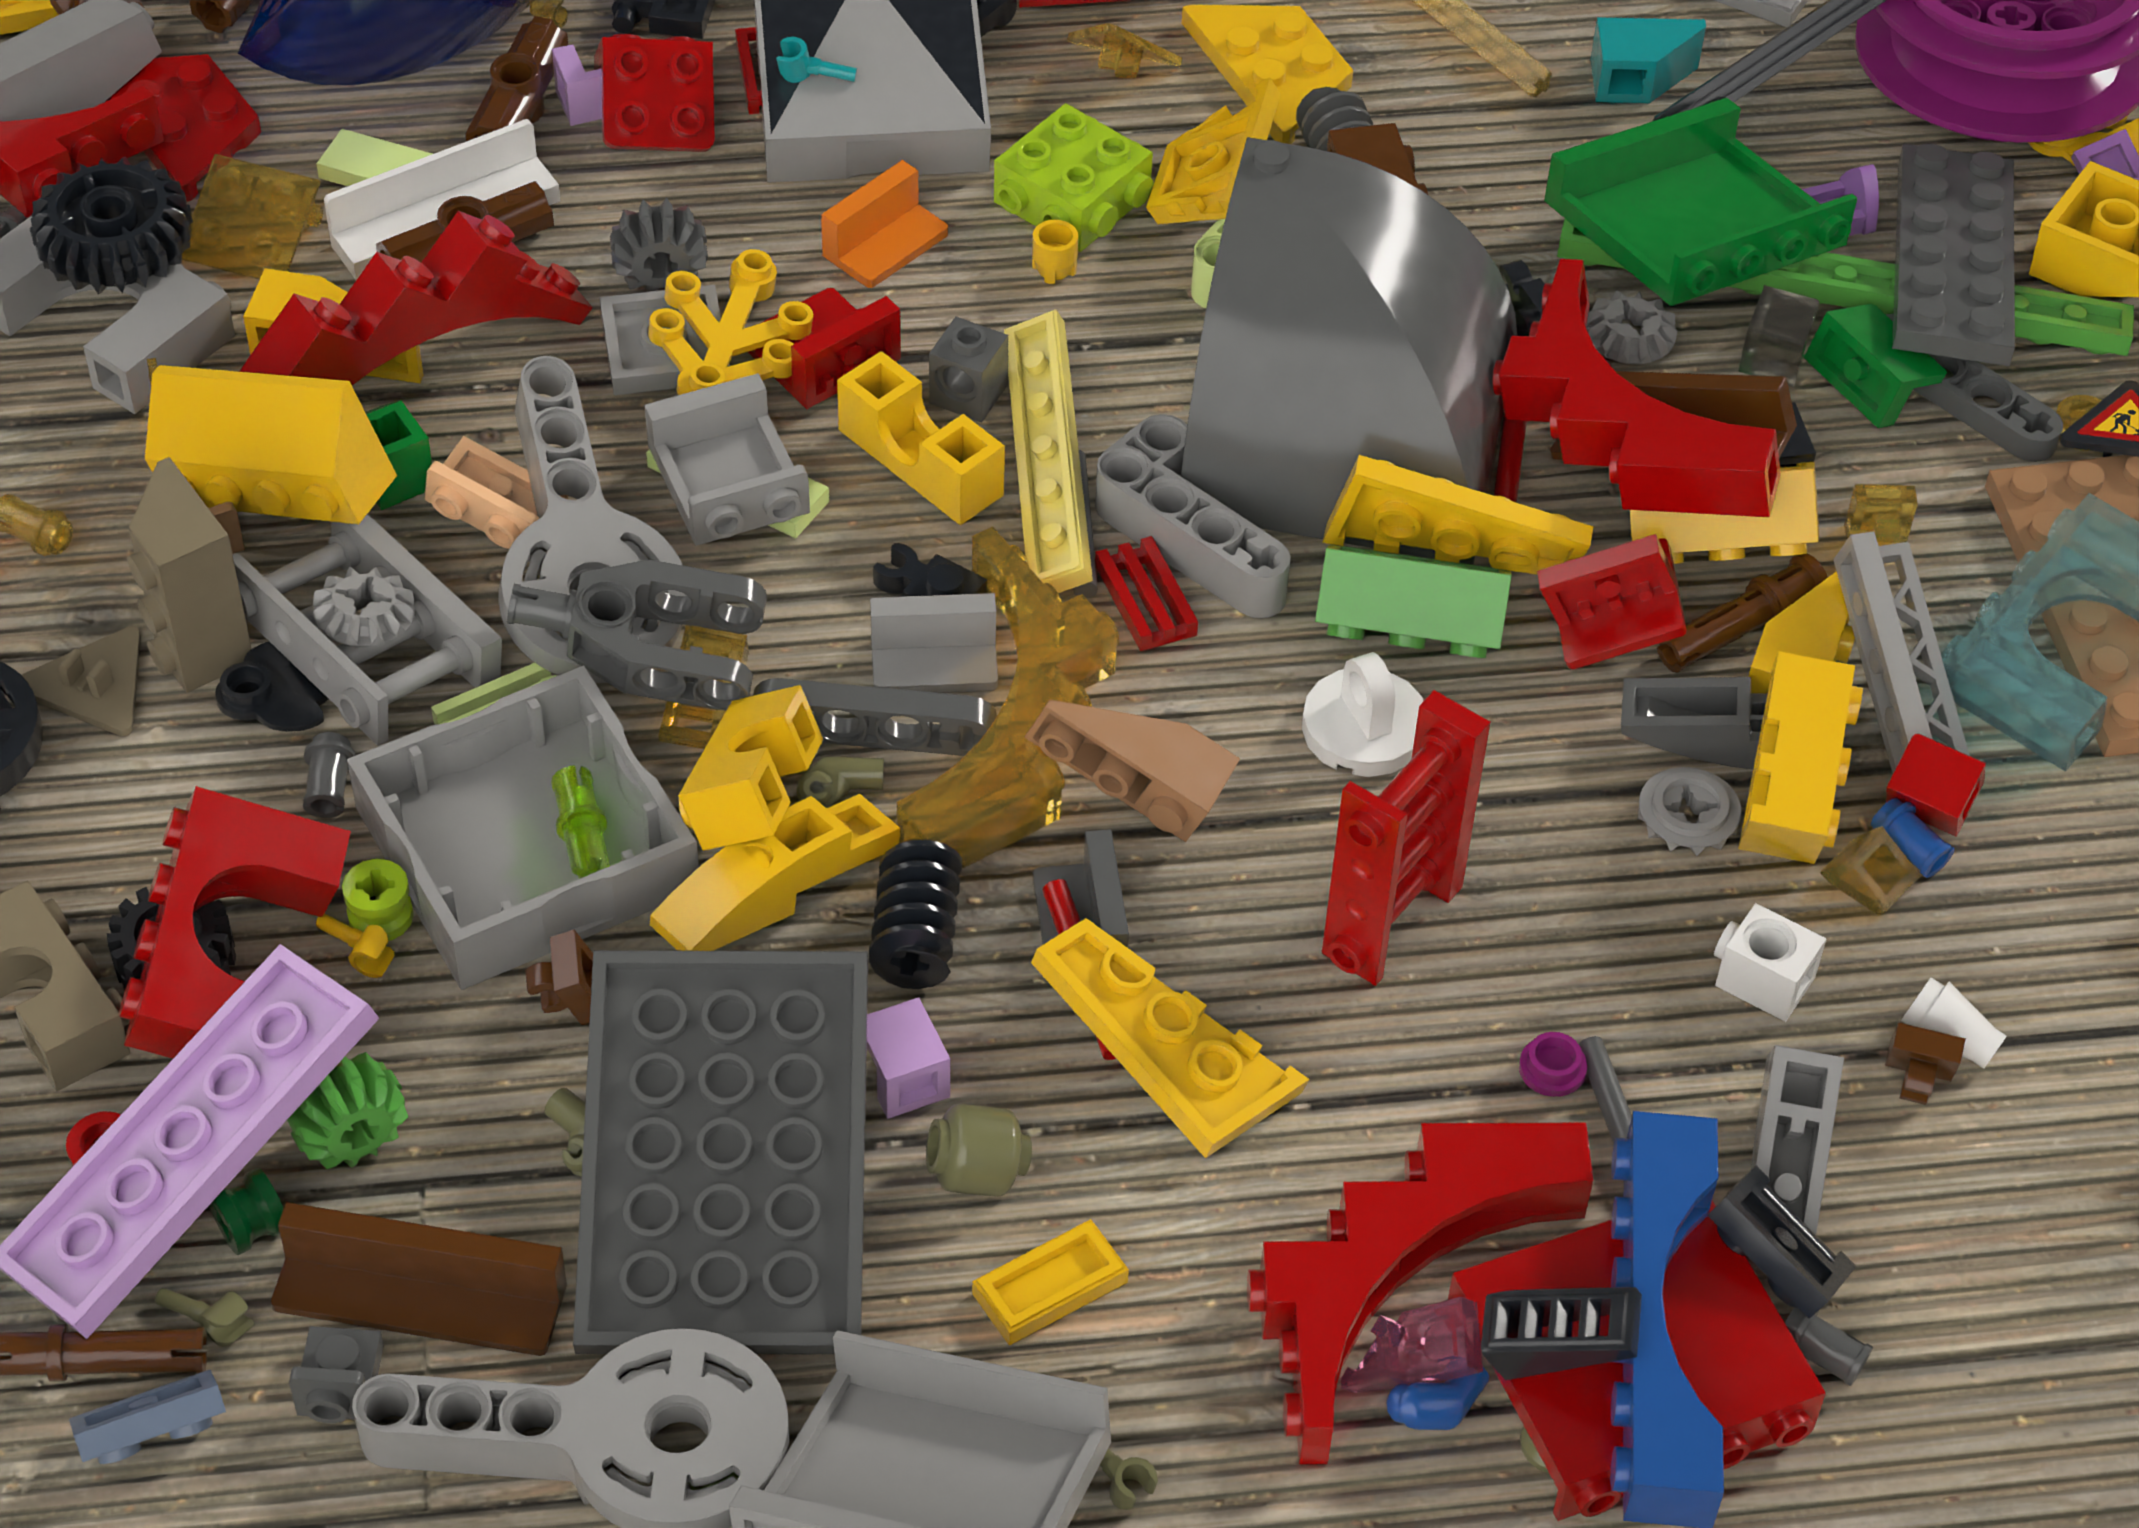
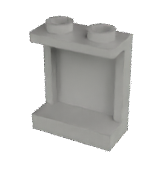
(725, 460)

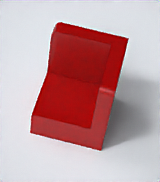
(1937, 782)

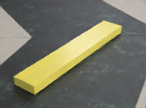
(1048, 452)

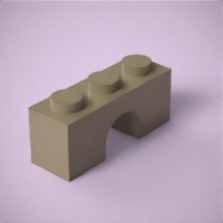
(72, 1021)

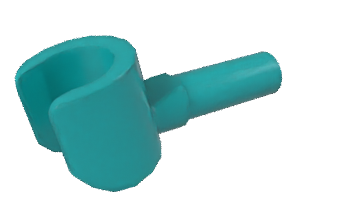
(798, 65)

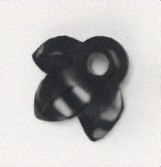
(271, 691)

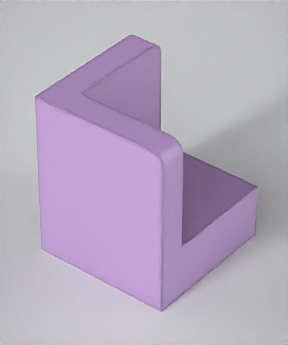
(577, 90)
(908, 1058)

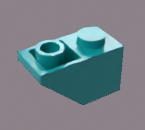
(1643, 56)

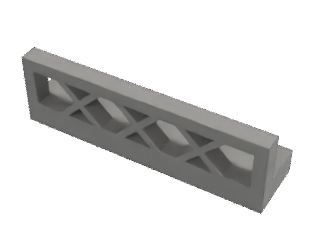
(1883, 648)

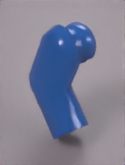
(1435, 1404)

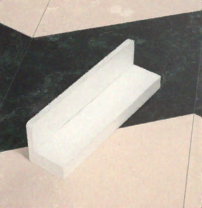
(414, 192)

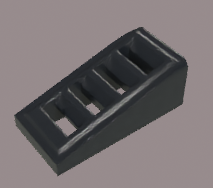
(1516, 1319)

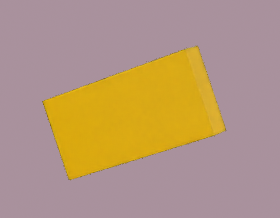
(1050, 1282)

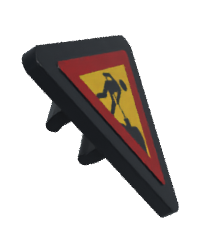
(2109, 425)

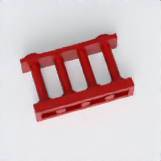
(1405, 837)

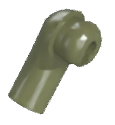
(836, 776)

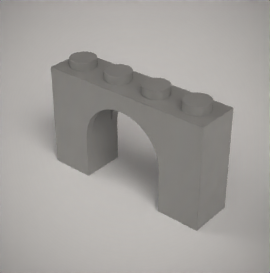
(175, 319)

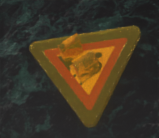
(1121, 49)

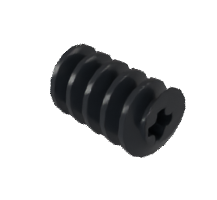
(915, 914)

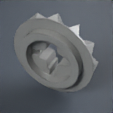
(1622, 342)
(378, 623)
(1707, 797)

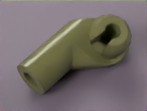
(569, 1113)

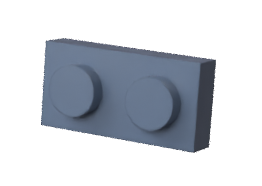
(176, 1408)

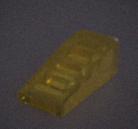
(713, 643)

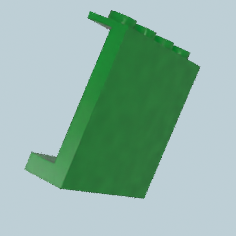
(1691, 204)

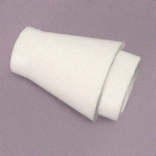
(1949, 1012)

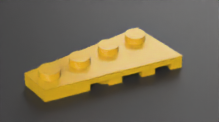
(1455, 521)
(1184, 1059)

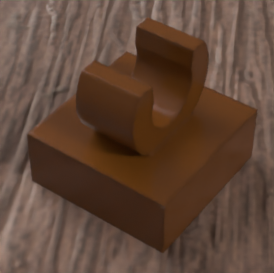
(566, 979)
(1924, 1057)

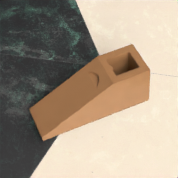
(1142, 760)

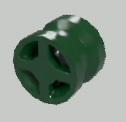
(247, 1211)

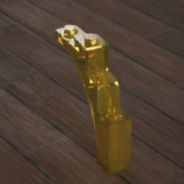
(1005, 781)

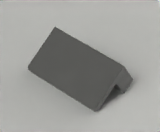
(1093, 888)

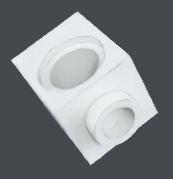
(1768, 961)

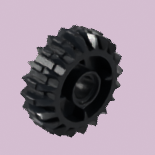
(111, 225)

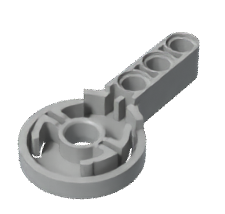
(575, 533)
(598, 1423)

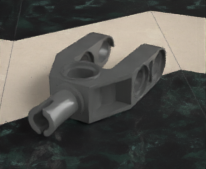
(638, 591)

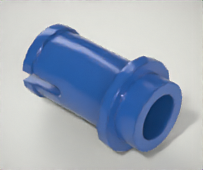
(1913, 836)

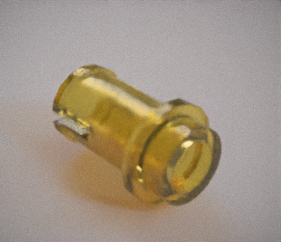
(44, 530)

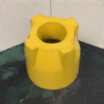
(1055, 250)

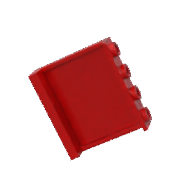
(1721, 1334)

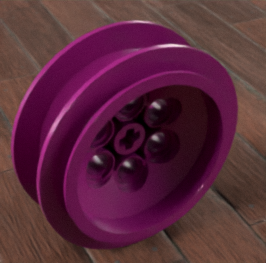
(2006, 64)

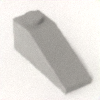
(1797, 1126)

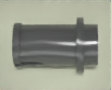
(326, 774)
(1828, 1345)

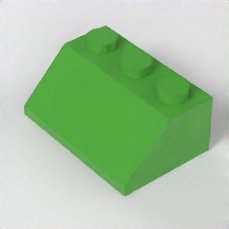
(1413, 599)

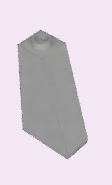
(74, 59)

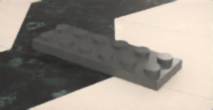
(1955, 255)

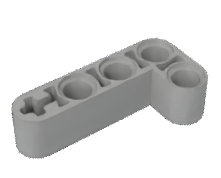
(1199, 536)

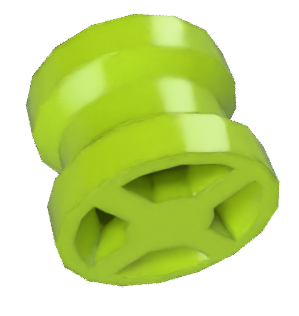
(392, 903)

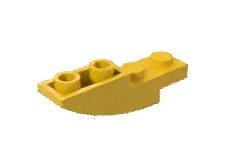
(759, 879)

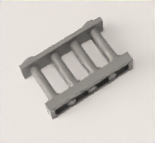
(441, 619)

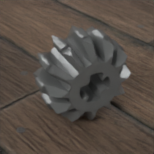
(657, 243)

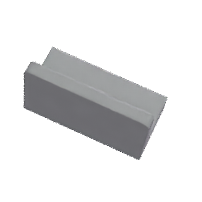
(934, 643)

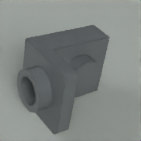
(332, 1371)

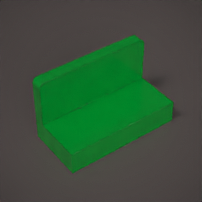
(1858, 360)

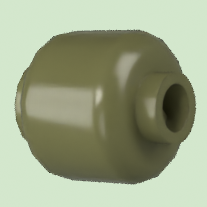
(977, 1150)

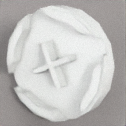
(1362, 718)

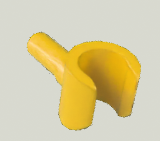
(369, 951)

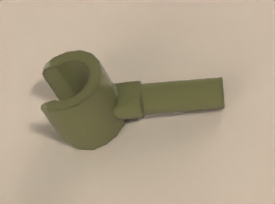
(222, 1320)
(1130, 1468)

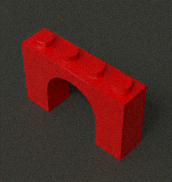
(219, 853)

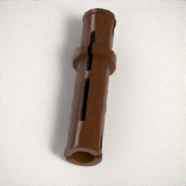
(104, 1352)

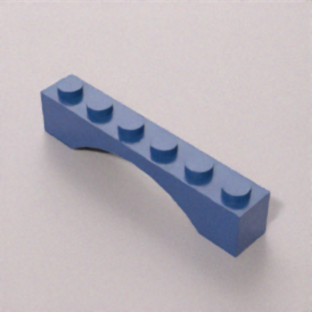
(1670, 1439)

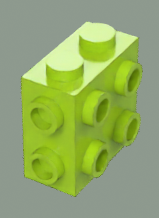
(1073, 173)

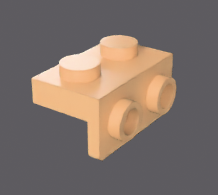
(482, 492)

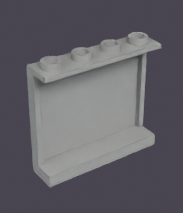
(934, 1446)

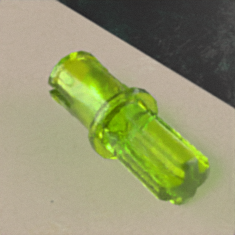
(580, 821)

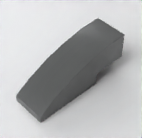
(1695, 717)

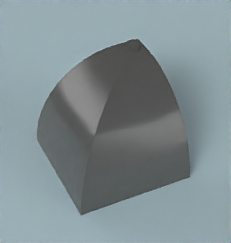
(1338, 331)

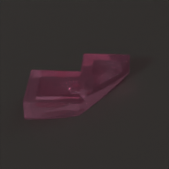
(1420, 1346)

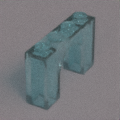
(2001, 671)

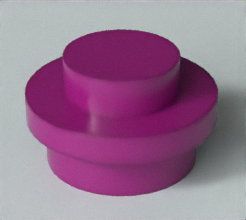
(1553, 1064)

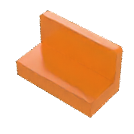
(880, 227)

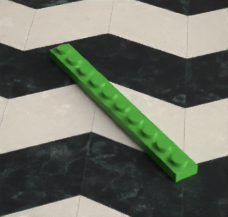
(1853, 281)

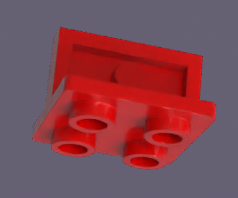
(1614, 600)

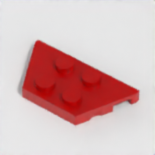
(197, 115)

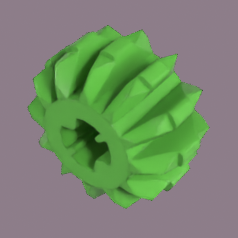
(349, 1113)

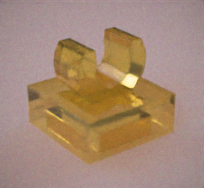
(1882, 509)

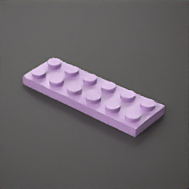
(184, 1139)

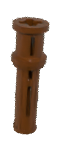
(1759, 603)

